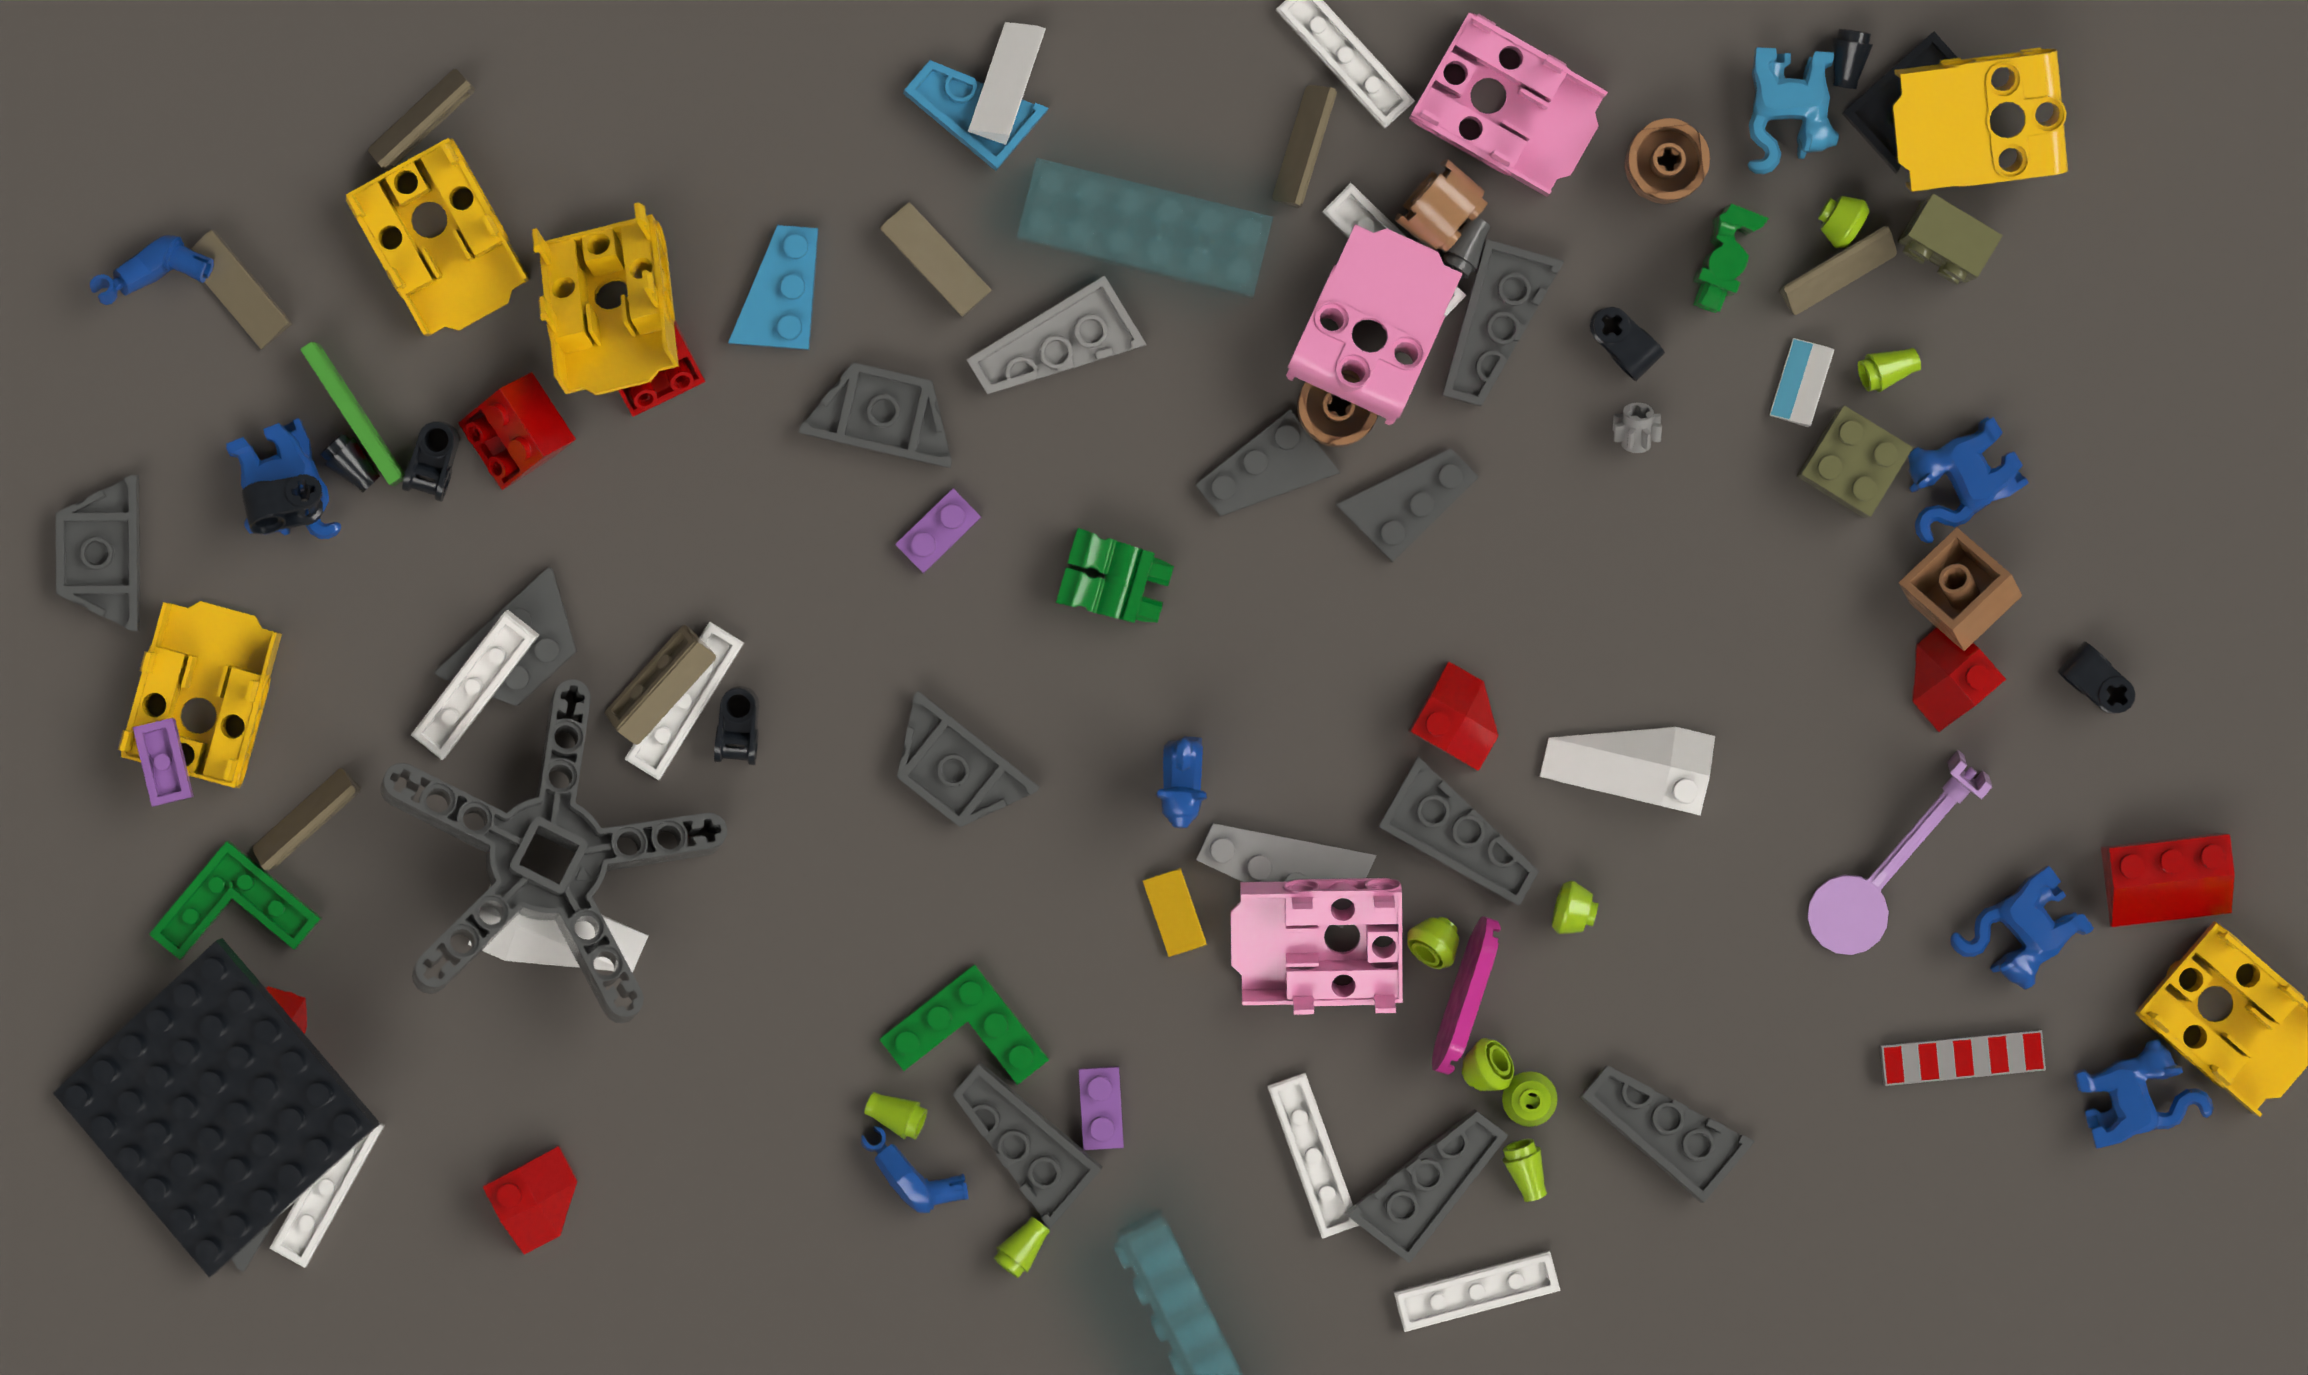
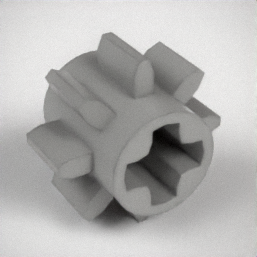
(1637, 427)

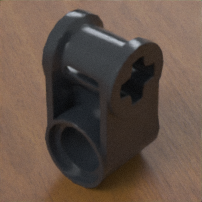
(1631, 346)
(431, 462)
(279, 504)
(2092, 675)
(737, 729)

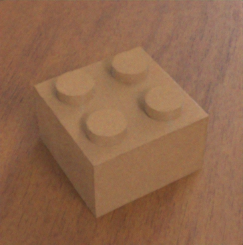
(1960, 589)

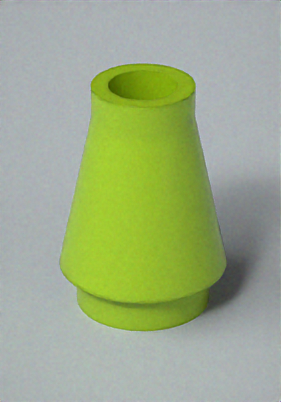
(1886, 368)
(897, 1114)
(1525, 1166)
(1021, 1248)

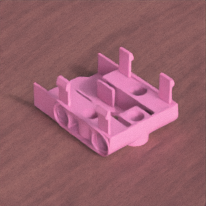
(1544, 115)
(1382, 281)
(1284, 952)

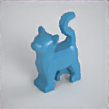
(1790, 99)

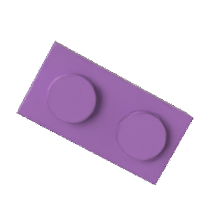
(938, 530)
(163, 762)
(1101, 1108)

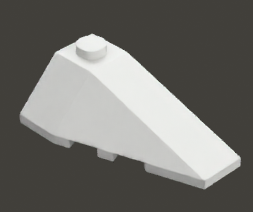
(1645, 765)
(543, 943)

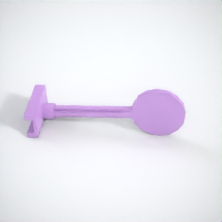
(1850, 911)

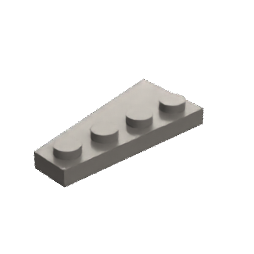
(1067, 336)
(1273, 858)

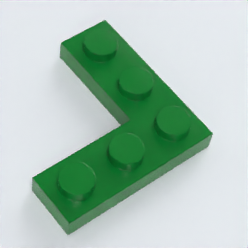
(238, 878)
(973, 1001)

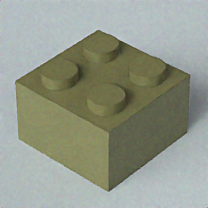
(1948, 240)
(1854, 461)

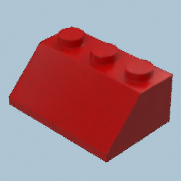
(2169, 879)

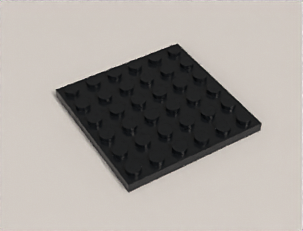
(216, 1107)

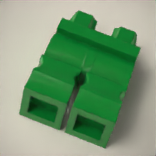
(1727, 260)
(1124, 580)

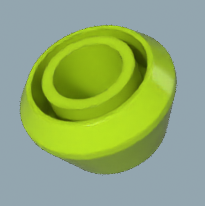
(1843, 219)
(1573, 909)
(1434, 942)
(1488, 1066)
(1517, 1097)

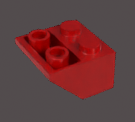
(667, 382)
(516, 430)

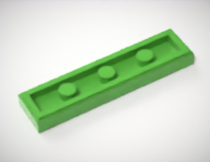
(353, 413)

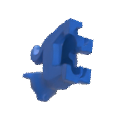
(292, 459)
(1969, 474)
(1182, 781)
(2031, 925)
(2131, 1104)

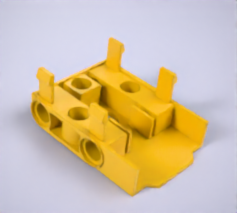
(1946, 119)
(448, 276)
(602, 346)
(213, 657)
(2260, 1042)

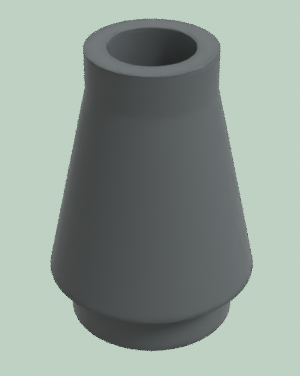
(1466, 252)

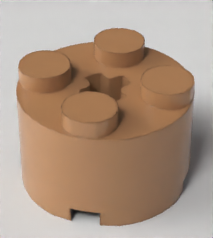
(1681, 142)
(1441, 207)
(1327, 426)

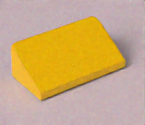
(1174, 912)

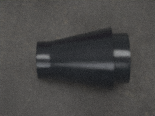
(1850, 56)
(350, 462)

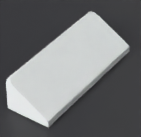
(1006, 81)

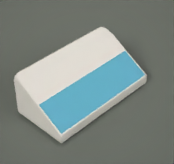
(1801, 382)

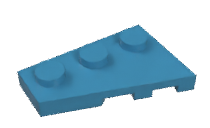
(951, 102)
(782, 293)

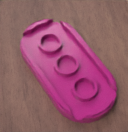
(1466, 995)

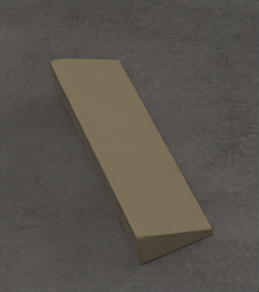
(421, 120)
(1304, 145)
(935, 259)
(1839, 271)
(241, 292)
(660, 685)
(305, 819)

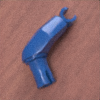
(151, 265)
(909, 1183)

